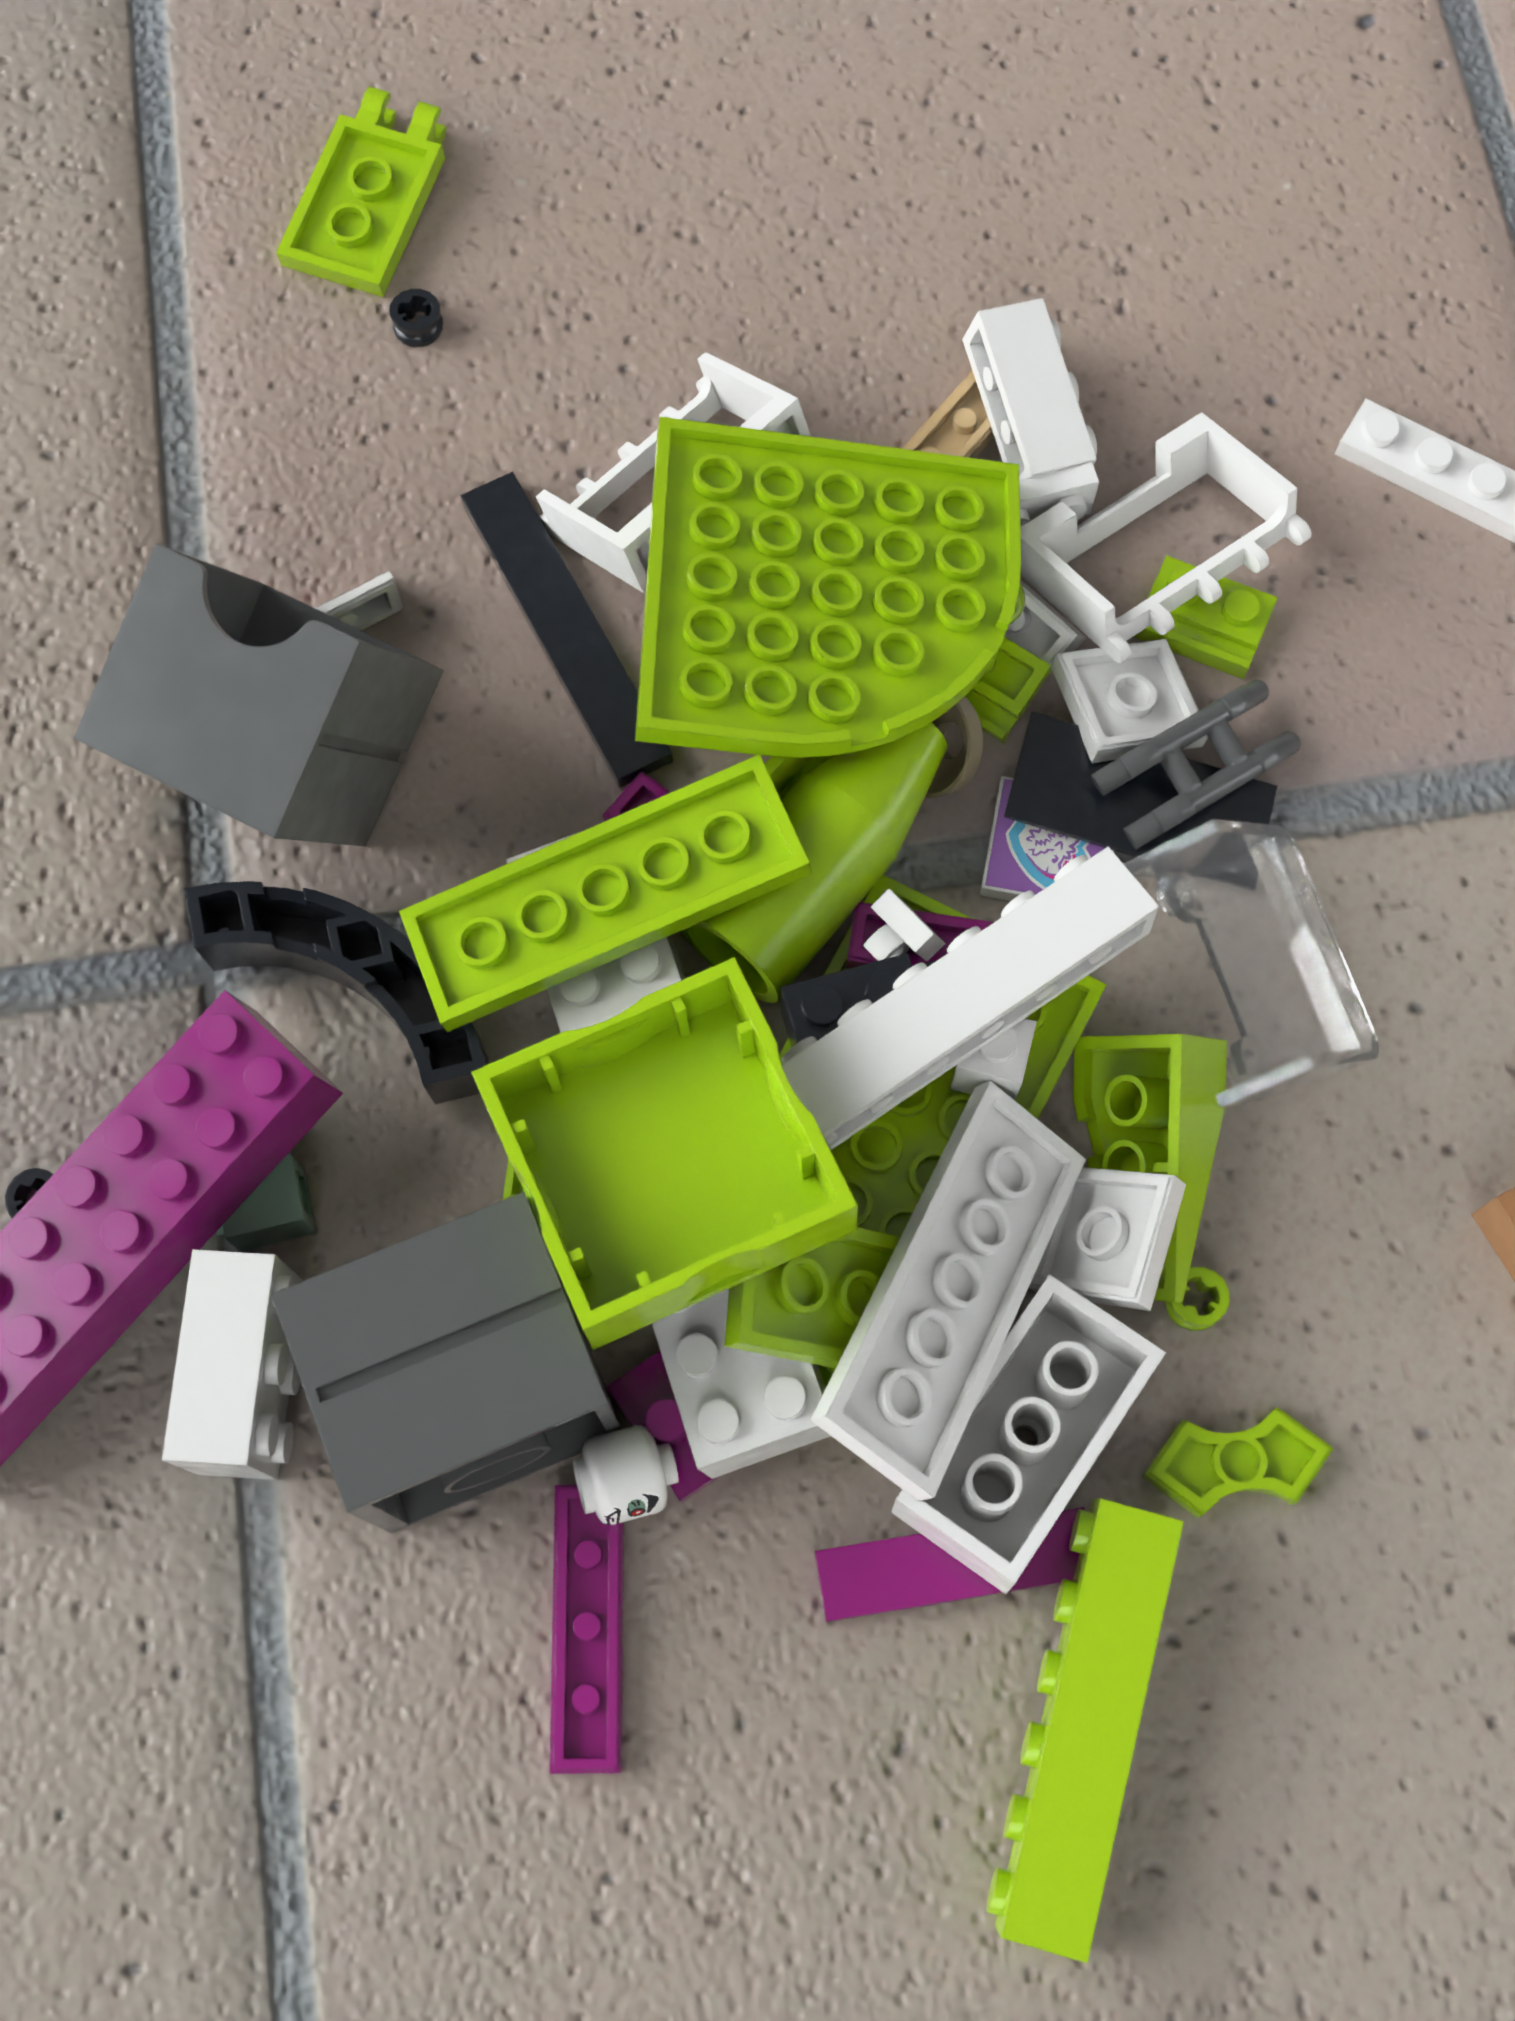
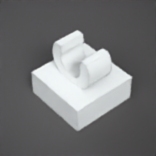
(902, 931)

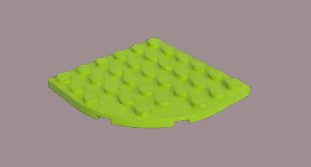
(818, 589)

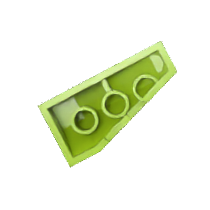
(1156, 1113)

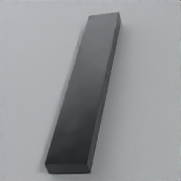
(563, 626)

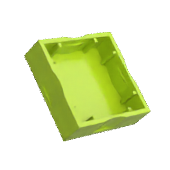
(665, 1153)

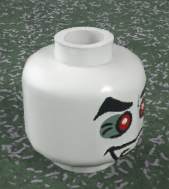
(624, 1475)

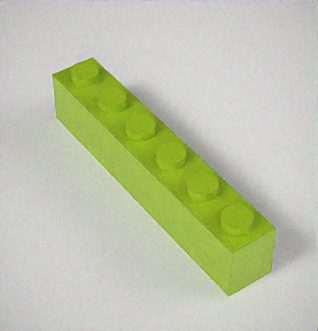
(1087, 1729)

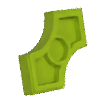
(1204, 1465)

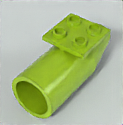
(851, 825)

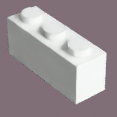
(1028, 389)

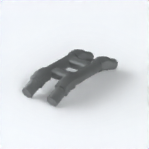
(1193, 793)

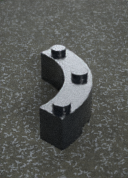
(344, 943)

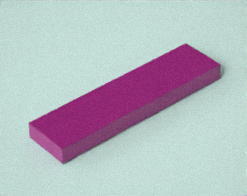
(918, 1573)
(586, 1640)

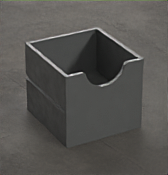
(256, 702)
(444, 1366)

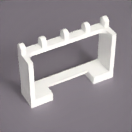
(1181, 459)
(627, 551)

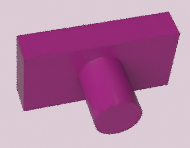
(649, 1401)

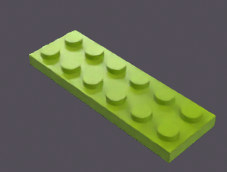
(604, 893)

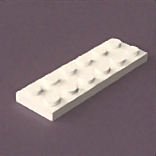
(950, 1293)

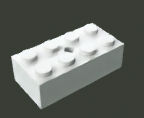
(1070, 1381)

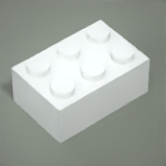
(232, 1369)

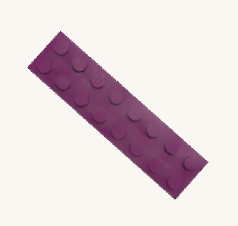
(141, 1198)

